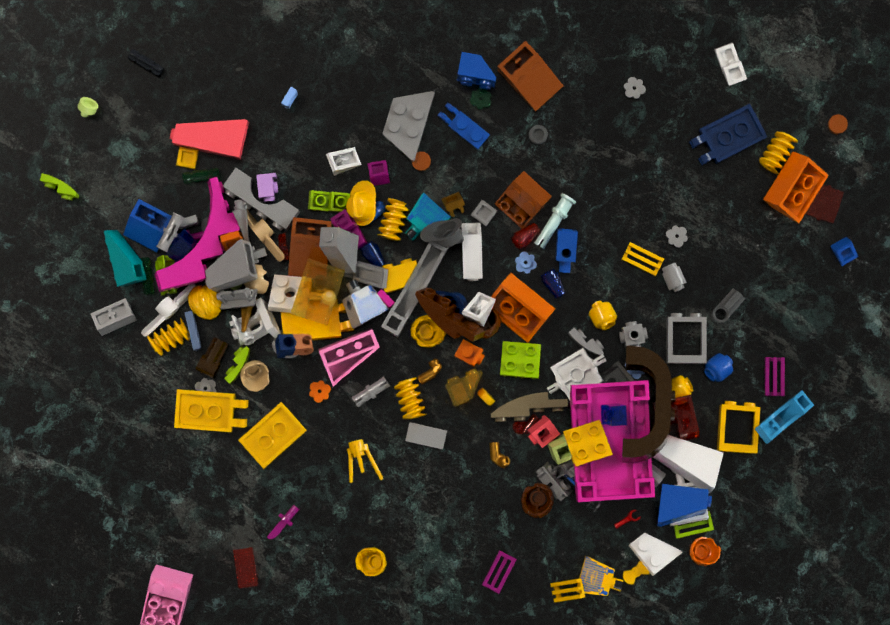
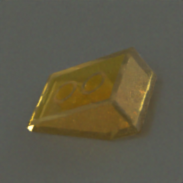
(311, 295)

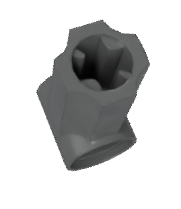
(727, 306)

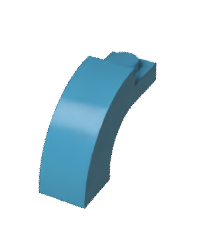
(784, 416)

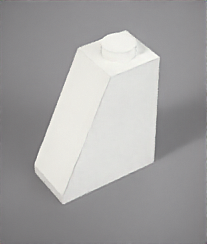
(472, 251)

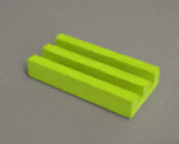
(710, 528)

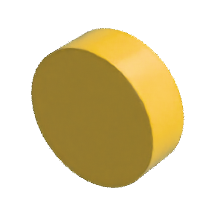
(485, 396)

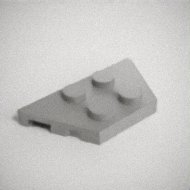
(407, 122)

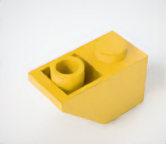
(399, 275)

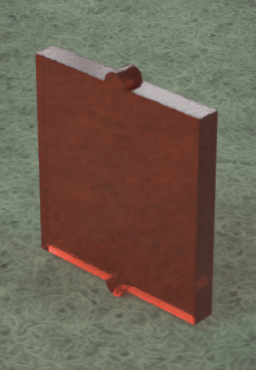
(826, 204)

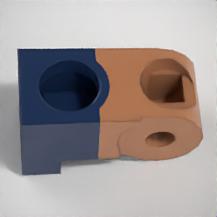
(293, 344)

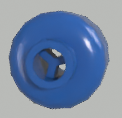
(718, 367)

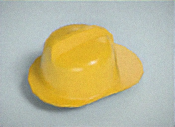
(362, 203)

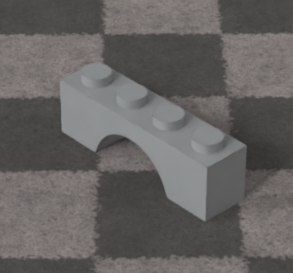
(240, 186)

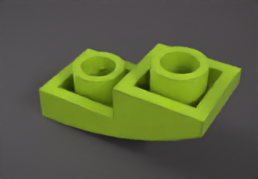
(63, 189)
(327, 201)
(241, 358)

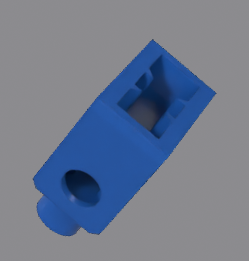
(566, 240)

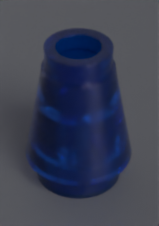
(372, 254)
(553, 282)

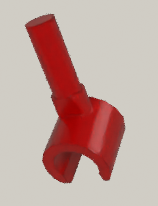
(627, 519)

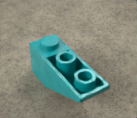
(125, 262)

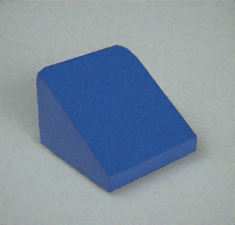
(844, 251)

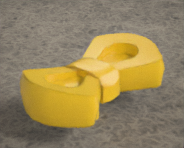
(629, 576)

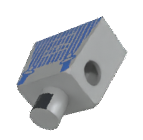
(362, 304)

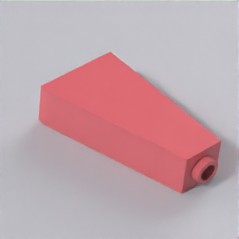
(213, 137)

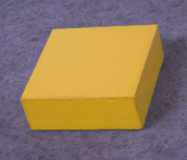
(187, 158)

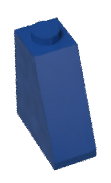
(681, 503)

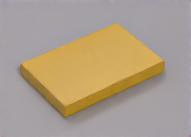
(272, 435)

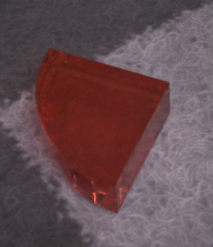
(283, 245)

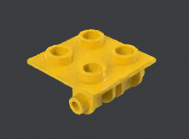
(587, 443)

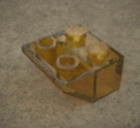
(463, 389)

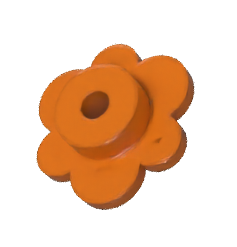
(318, 397)

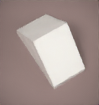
(343, 160)
(479, 309)

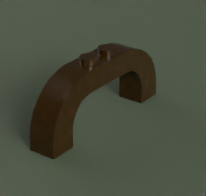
(651, 363)

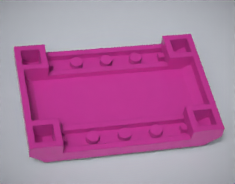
(608, 476)

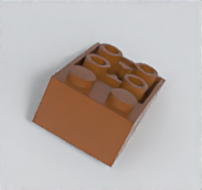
(529, 76)
(305, 244)

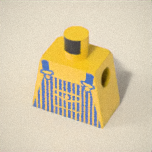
(598, 578)

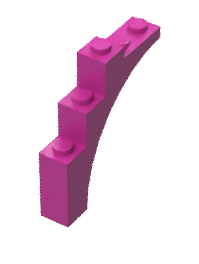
(190, 268)

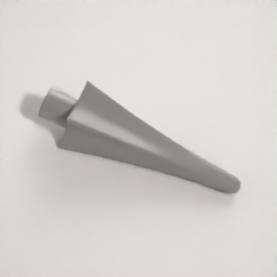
(241, 216)

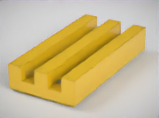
(657, 266)
(557, 591)

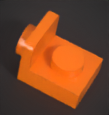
(230, 239)
(469, 353)

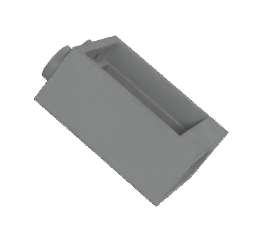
(686, 359)

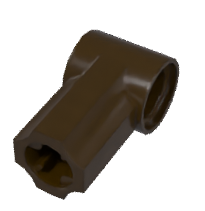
(211, 360)

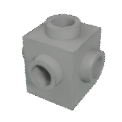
(625, 335)

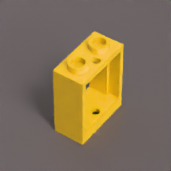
(740, 448)

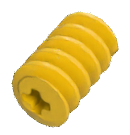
(777, 151)
(393, 219)
(169, 338)
(409, 399)

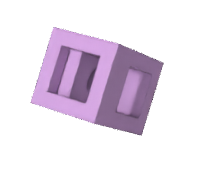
(267, 187)

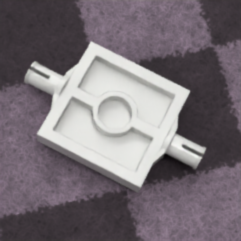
(576, 370)

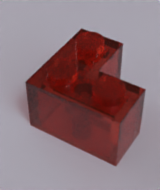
(684, 417)

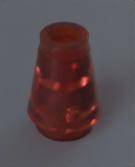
(524, 236)

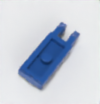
(465, 127)

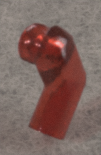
(522, 427)

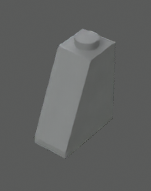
(340, 248)
(232, 268)

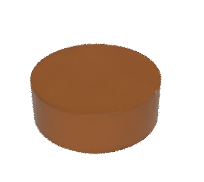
(837, 124)
(422, 161)

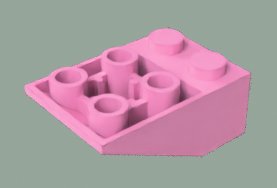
(166, 596)

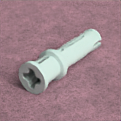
(559, 213)

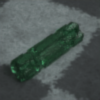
(200, 175)
(148, 288)

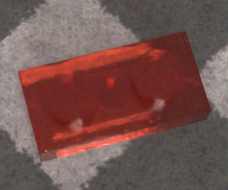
(245, 567)

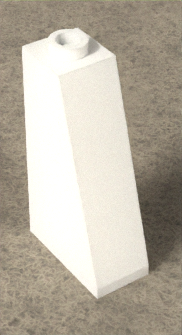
(691, 461)

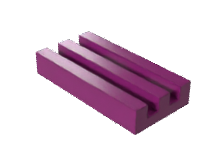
(782, 376)
(506, 557)

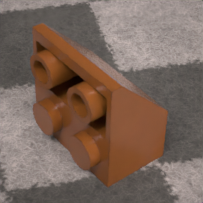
(523, 200)

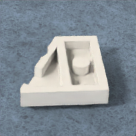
(654, 552)

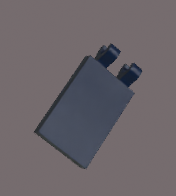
(730, 135)

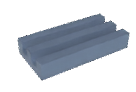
(193, 330)

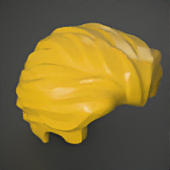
(204, 302)
(426, 332)

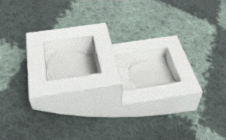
(730, 64)

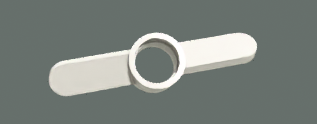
(167, 308)

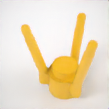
(357, 449)

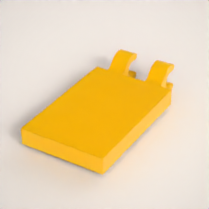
(296, 325)
(208, 410)

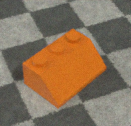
(796, 186)
(520, 307)

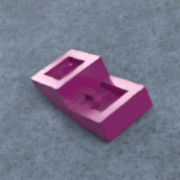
(347, 223)

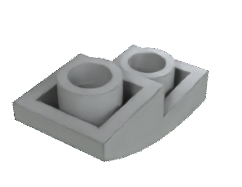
(591, 346)

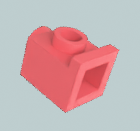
(548, 434)

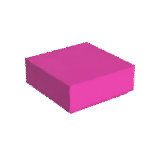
(386, 299)

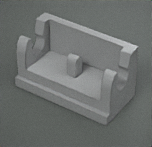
(113, 317)

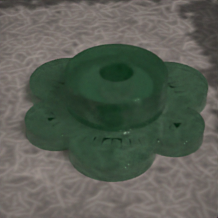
(486, 102)

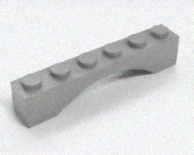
(418, 280)

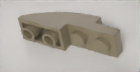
(520, 407)

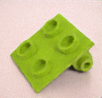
(520, 359)

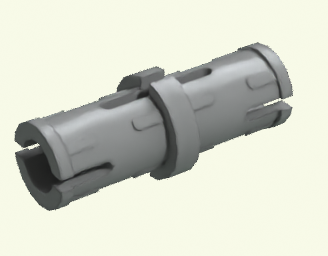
(170, 232)
(370, 391)

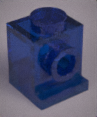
(181, 246)
(613, 414)

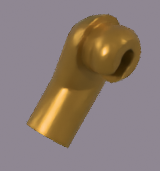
(431, 373)
(497, 457)

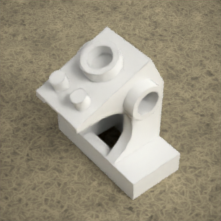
(263, 316)

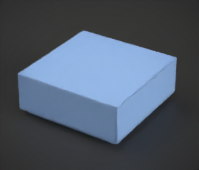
(289, 98)

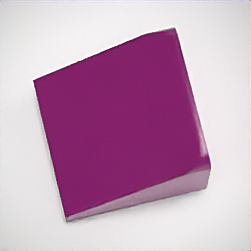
(378, 173)

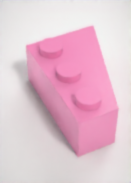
(348, 353)

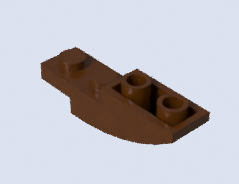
(443, 314)

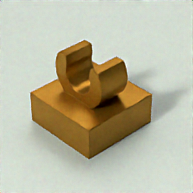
(453, 202)

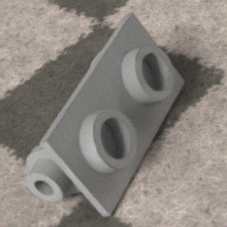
(237, 298)
(560, 487)

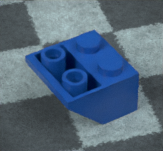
(475, 71)
(146, 225)

